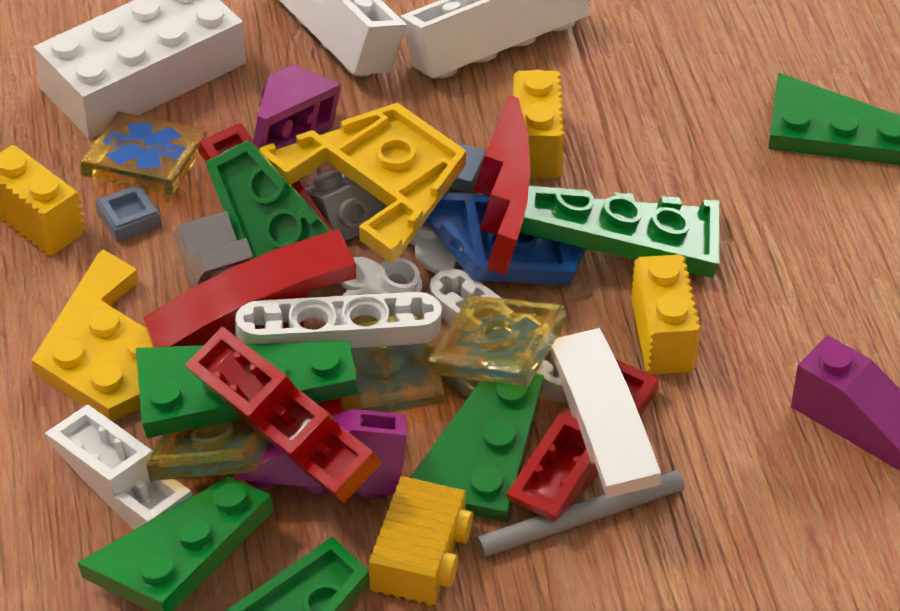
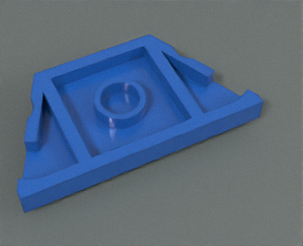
(534, 260)

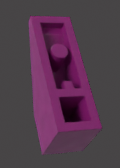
(295, 104)
(850, 398)

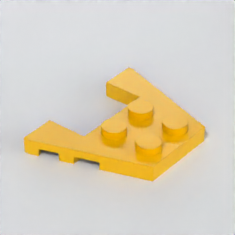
(391, 158)
(94, 345)

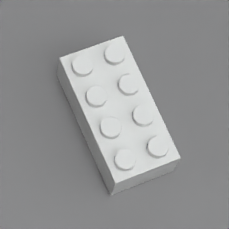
(138, 58)

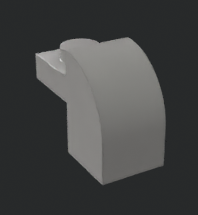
(209, 247)

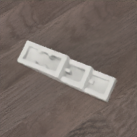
(605, 413)
(114, 467)

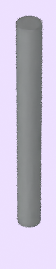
(574, 516)

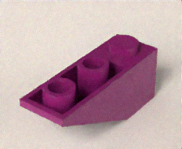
(379, 431)

